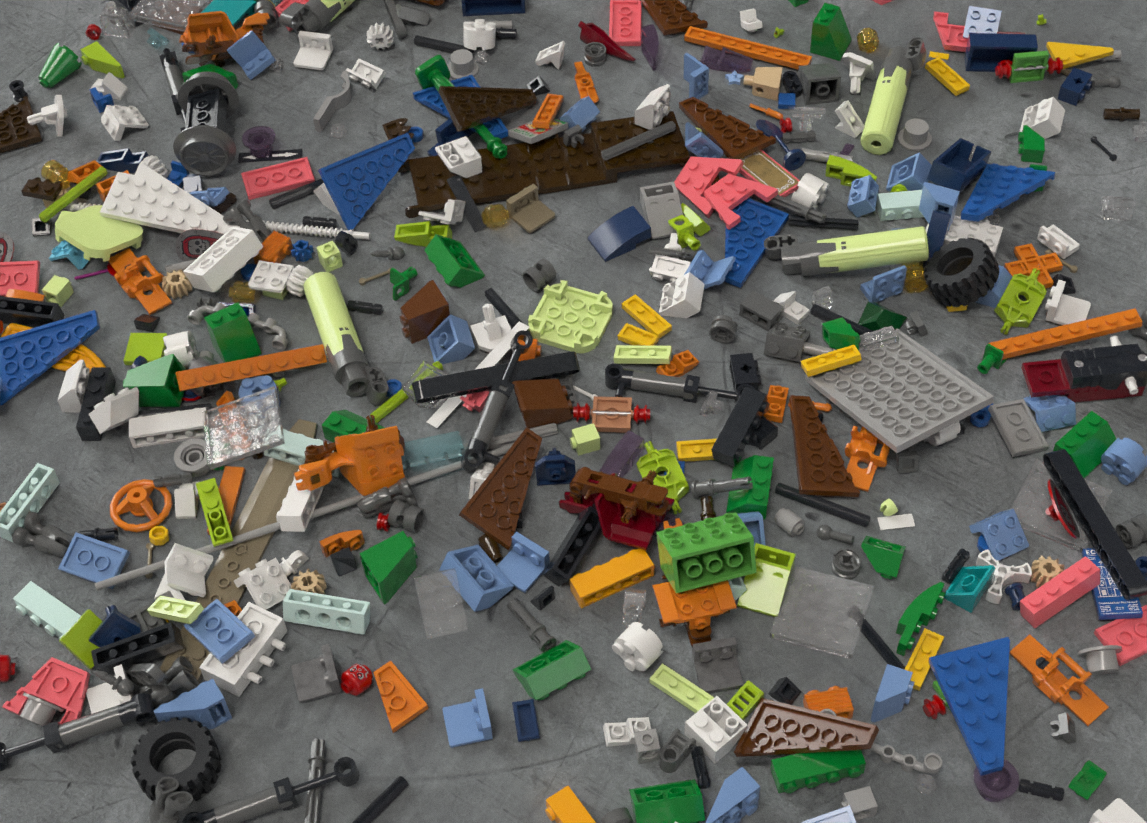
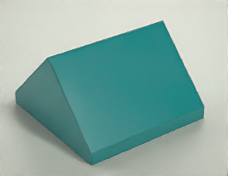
(970, 586)

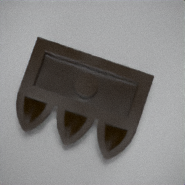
(396, 128)
(42, 189)

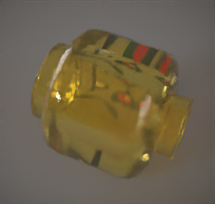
(868, 40)
(495, 216)
(241, 292)

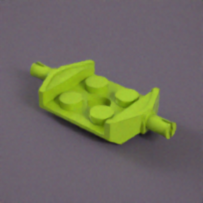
(1018, 312)
(664, 461)

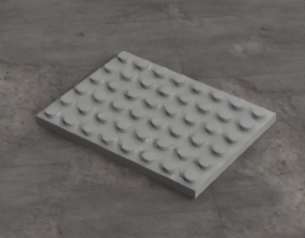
(901, 392)

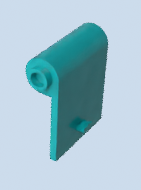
(233, 8)

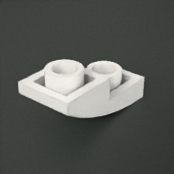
(623, 733)

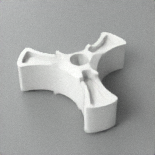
(1003, 575)

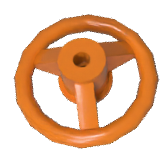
(139, 504)

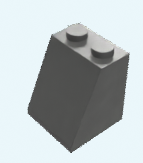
(819, 83)

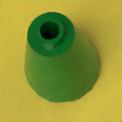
(58, 66)

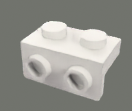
(366, 73)
(1057, 241)
(668, 268)

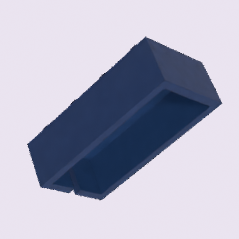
(492, 7)
(988, 49)
(953, 166)

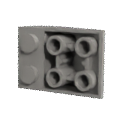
(659, 205)

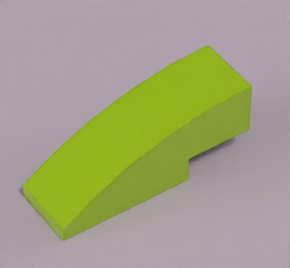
(845, 170)
(420, 233)

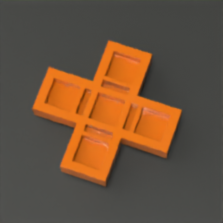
(1029, 259)

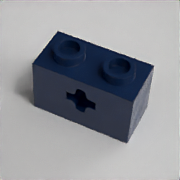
(1075, 86)

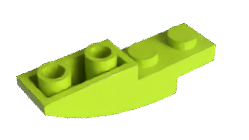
(214, 512)

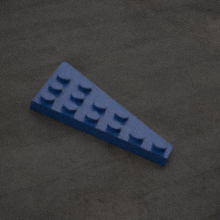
(433, 100)
(361, 178)
(1000, 187)
(747, 238)
(35, 350)
(976, 692)

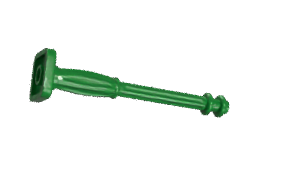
(436, 74)

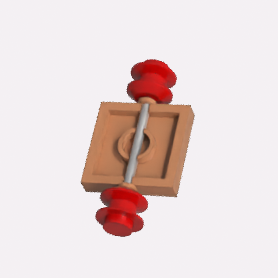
(611, 413)

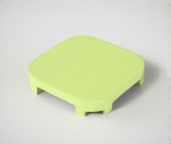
(97, 234)
(570, 318)

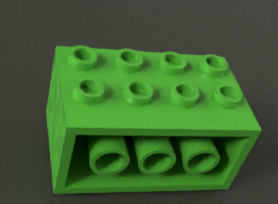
(706, 552)

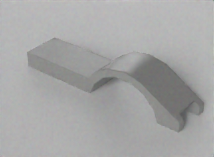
(333, 103)

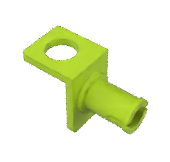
(685, 233)

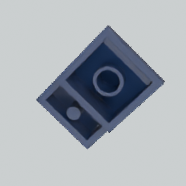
(620, 234)

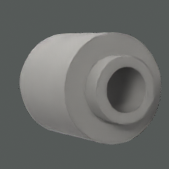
(789, 522)

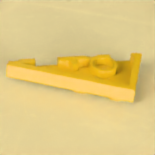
(1077, 54)

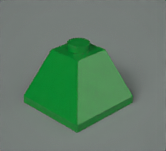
(884, 556)

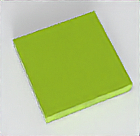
(146, 345)
(77, 637)

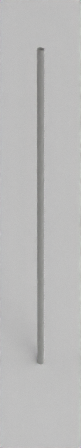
(276, 526)

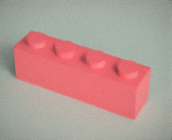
(1060, 592)

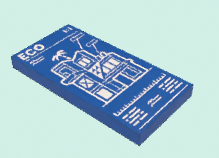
(1107, 597)

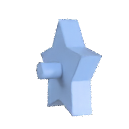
(734, 78)

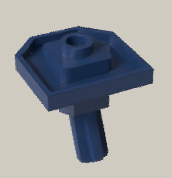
(555, 469)
(114, 628)

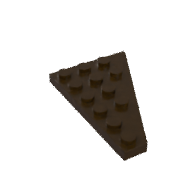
(479, 105)
(15, 129)

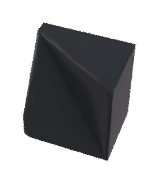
(343, 562)

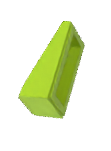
(699, 225)
(751, 694)

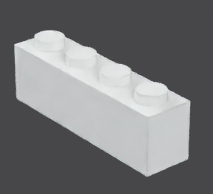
(166, 427)
(297, 508)

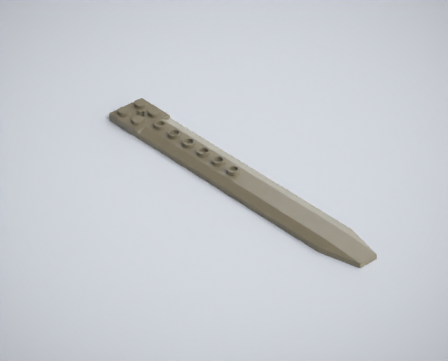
(258, 512)

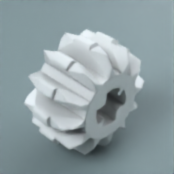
(380, 36)
(156, 165)
(297, 279)

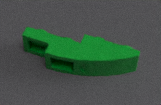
(918, 614)

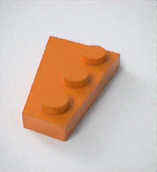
(398, 696)

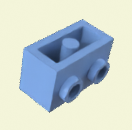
(581, 113)
(863, 196)

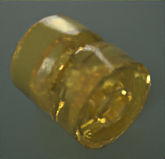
(56, 172)
(914, 277)

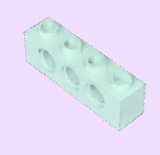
(27, 498)
(326, 611)

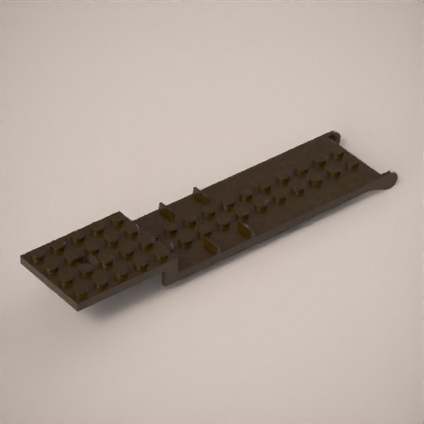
(547, 165)

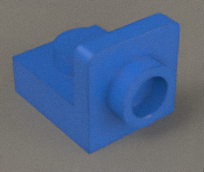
(101, 101)
(177, 174)

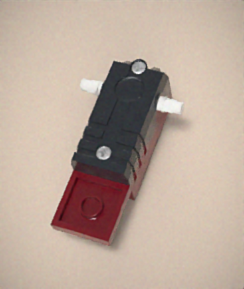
(1090, 374)

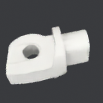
(673, 244)
(294, 561)

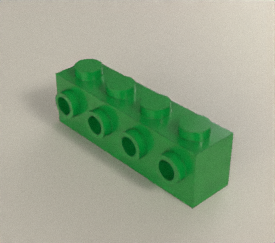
(815, 768)

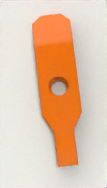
(585, 89)

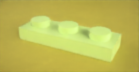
(642, 354)
(175, 609)
(680, 688)

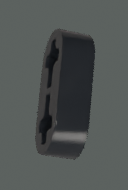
(791, 85)
(346, 242)

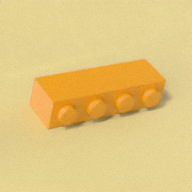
(611, 577)
(567, 808)

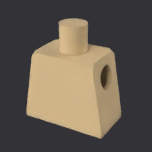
(765, 82)

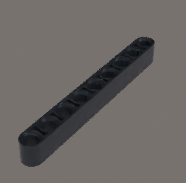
(483, 379)
(1095, 524)

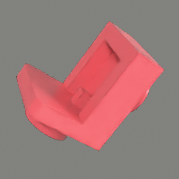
(475, 401)

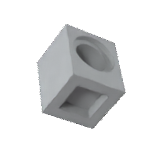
(647, 746)
(861, 802)

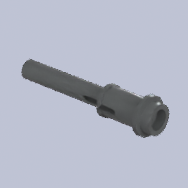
(670, 252)

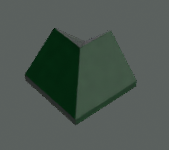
(877, 317)

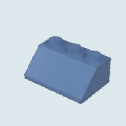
(478, 577)

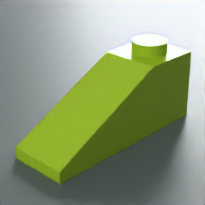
(100, 60)

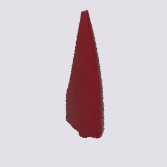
(593, 33)

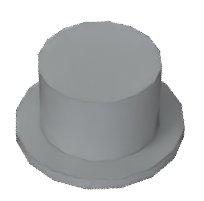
(462, 64)
(915, 135)
(192, 457)
(1101, 659)
(39, 710)

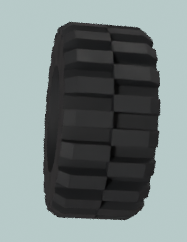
(961, 272)
(170, 737)

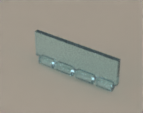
(432, 448)

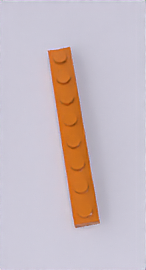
(747, 48)
(1069, 333)
(250, 367)

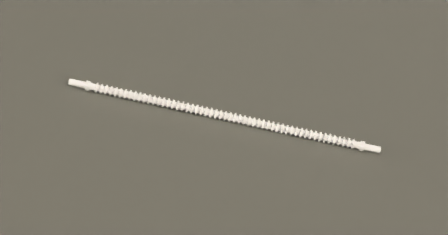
(272, 226)

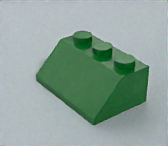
(453, 261)
(344, 423)
(1087, 442)
(754, 499)
(552, 670)
(668, 803)

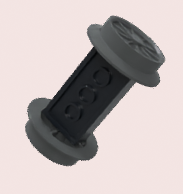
(204, 144)

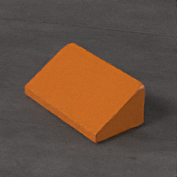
(80, 173)

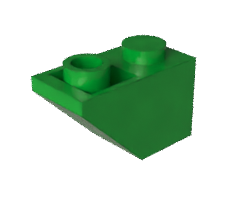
(1031, 146)
(839, 334)

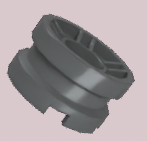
(595, 54)
(723, 329)
(848, 570)

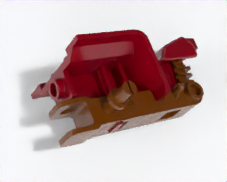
(625, 508)

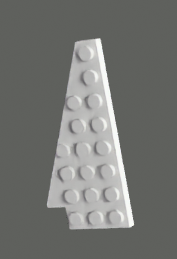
(159, 204)

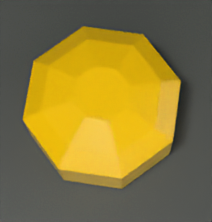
(159, 535)

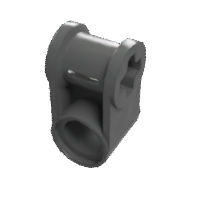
(676, 747)

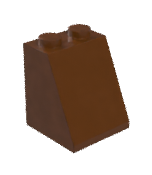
(423, 313)
(542, 402)

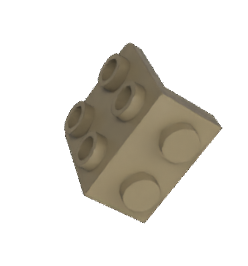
(528, 210)

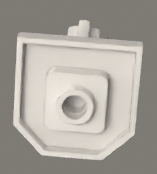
(859, 68)
(51, 115)
(491, 330)

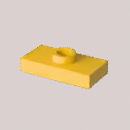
(637, 336)

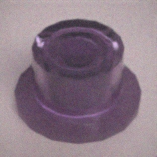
(259, 141)
(997, 785)

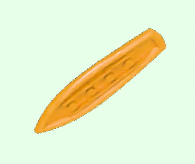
(79, 353)

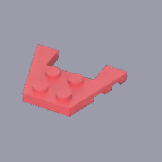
(950, 35)
(699, 175)
(731, 192)
(56, 684)

